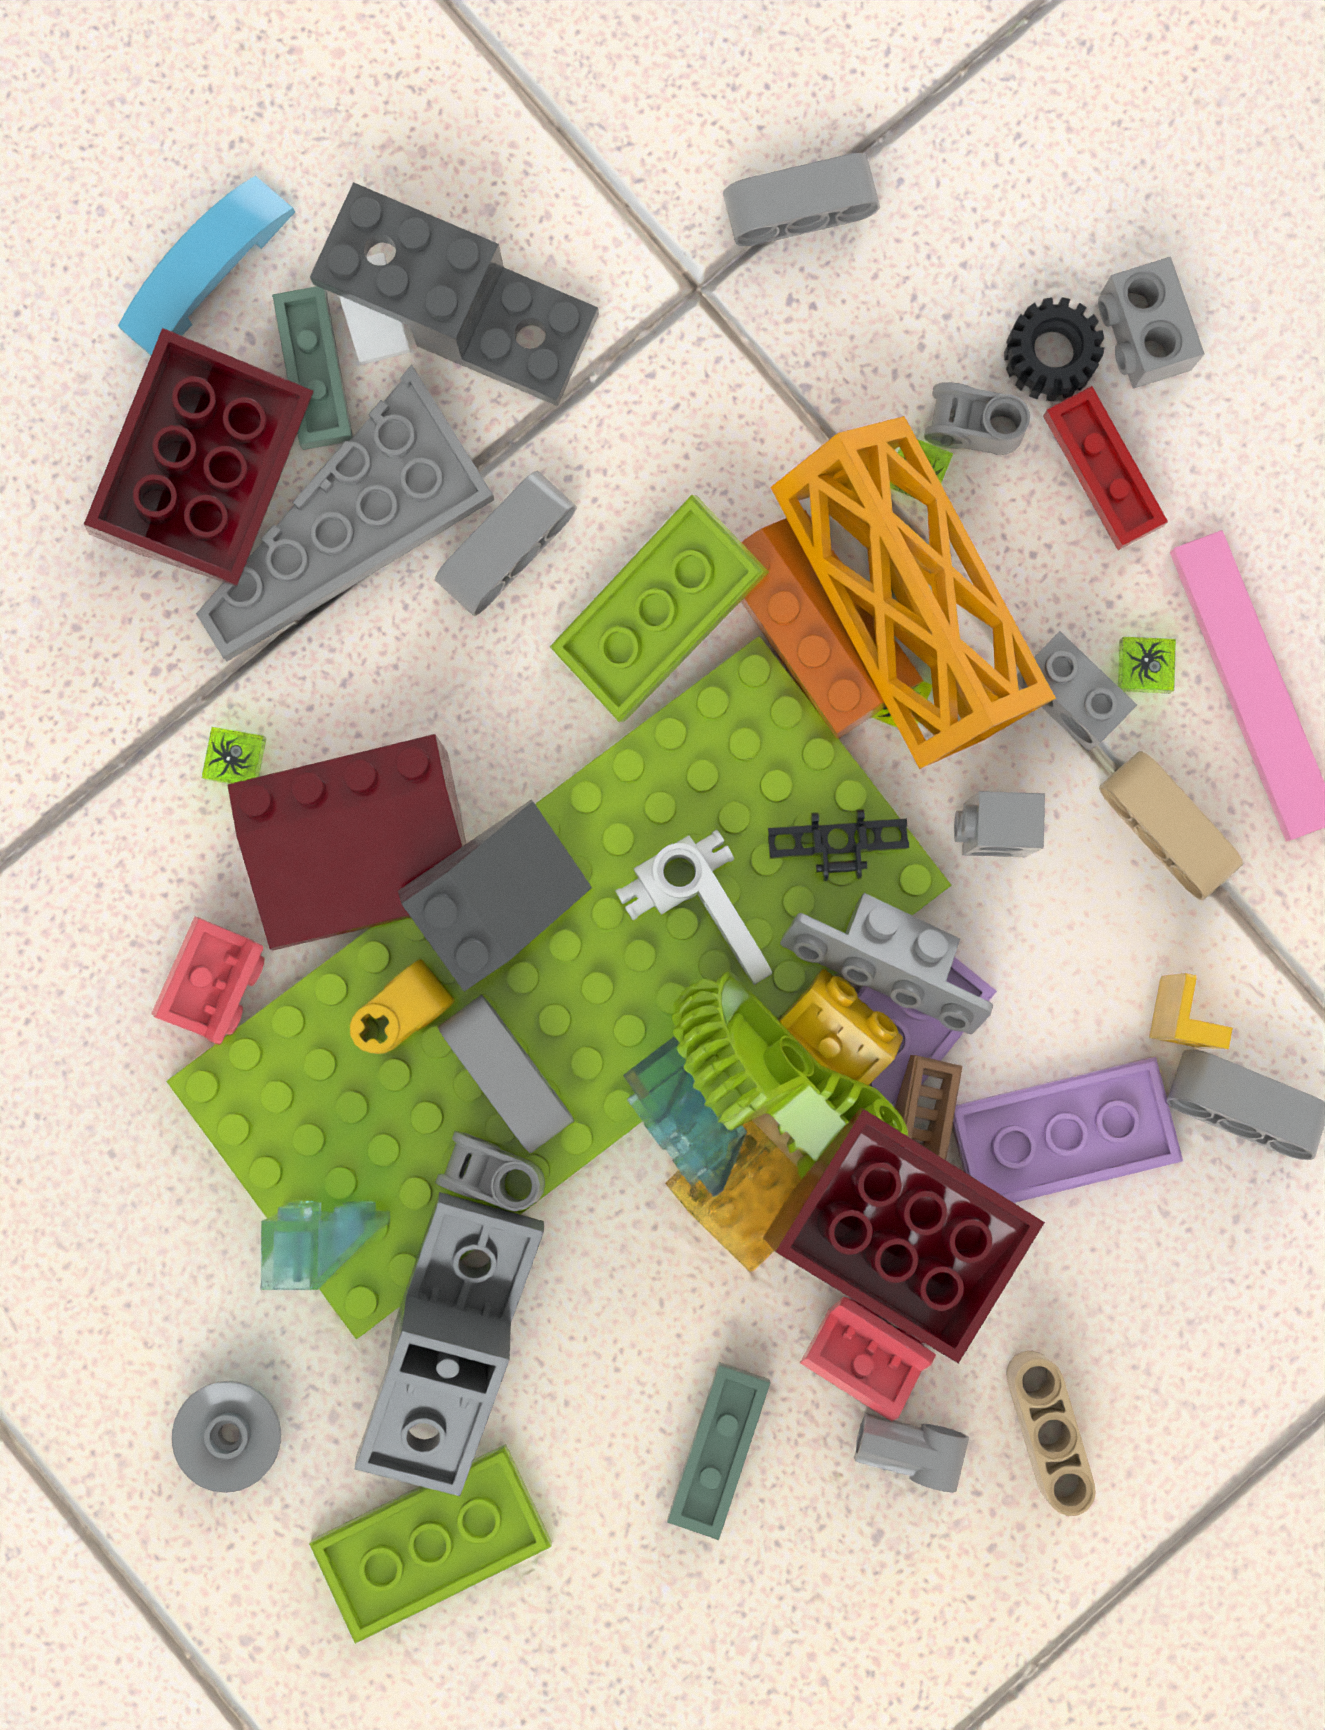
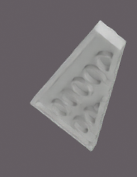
(365, 508)

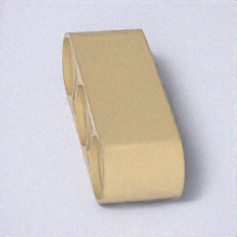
(1171, 825)
(1064, 1455)

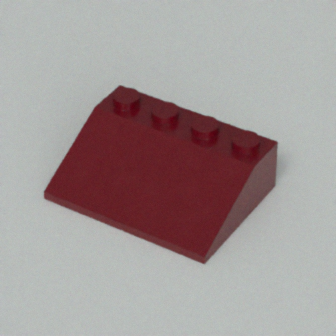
(197, 459)
(344, 836)
(904, 1234)

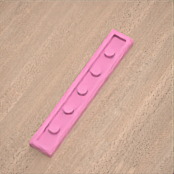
(1253, 683)

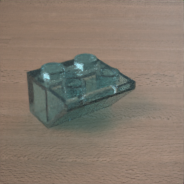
(680, 1121)
(312, 1246)

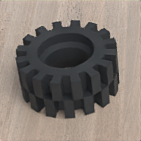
(1059, 319)

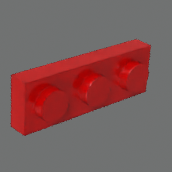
(1105, 468)

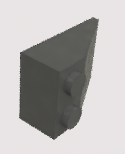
(494, 894)

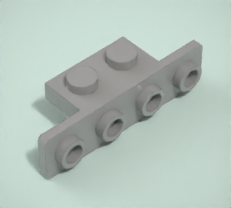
(894, 957)

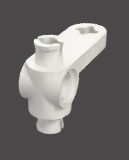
(654, 890)

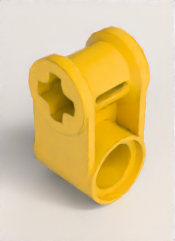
(409, 1004)

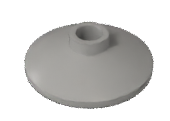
(204, 1451)

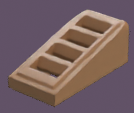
(941, 1118)

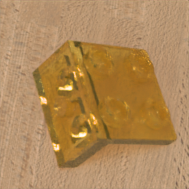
(749, 1201)

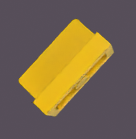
(1172, 1016)

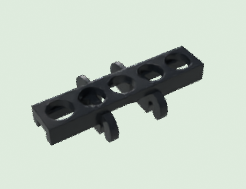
(823, 848)

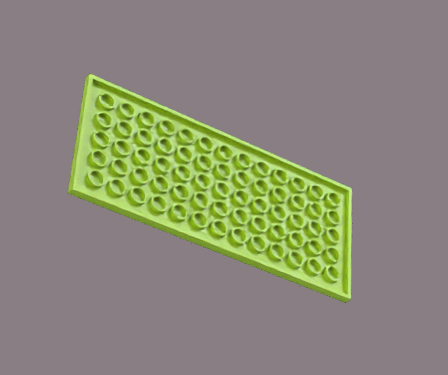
(586, 999)

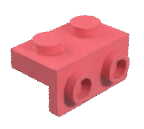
(209, 980)
(867, 1357)

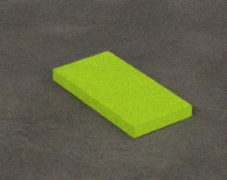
(658, 608)
(429, 1545)

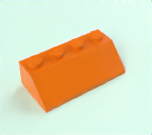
(809, 635)

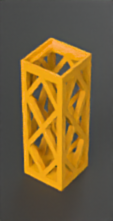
(852, 484)

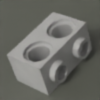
(1165, 322)
(1086, 698)
(1001, 824)

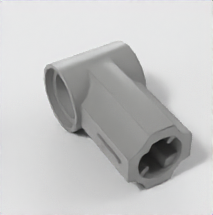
(925, 1453)

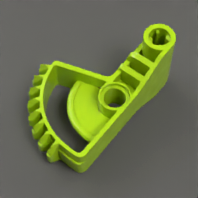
(756, 1067)

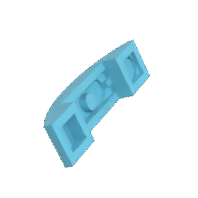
(202, 260)

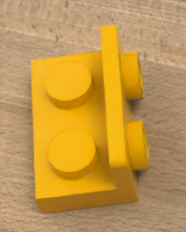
(842, 1029)

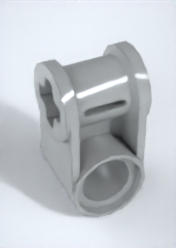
(972, 419)
(488, 1172)

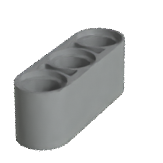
(801, 199)
(505, 543)
(505, 1074)
(1248, 1104)

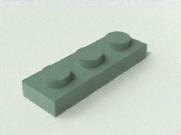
(313, 363)
(718, 1451)

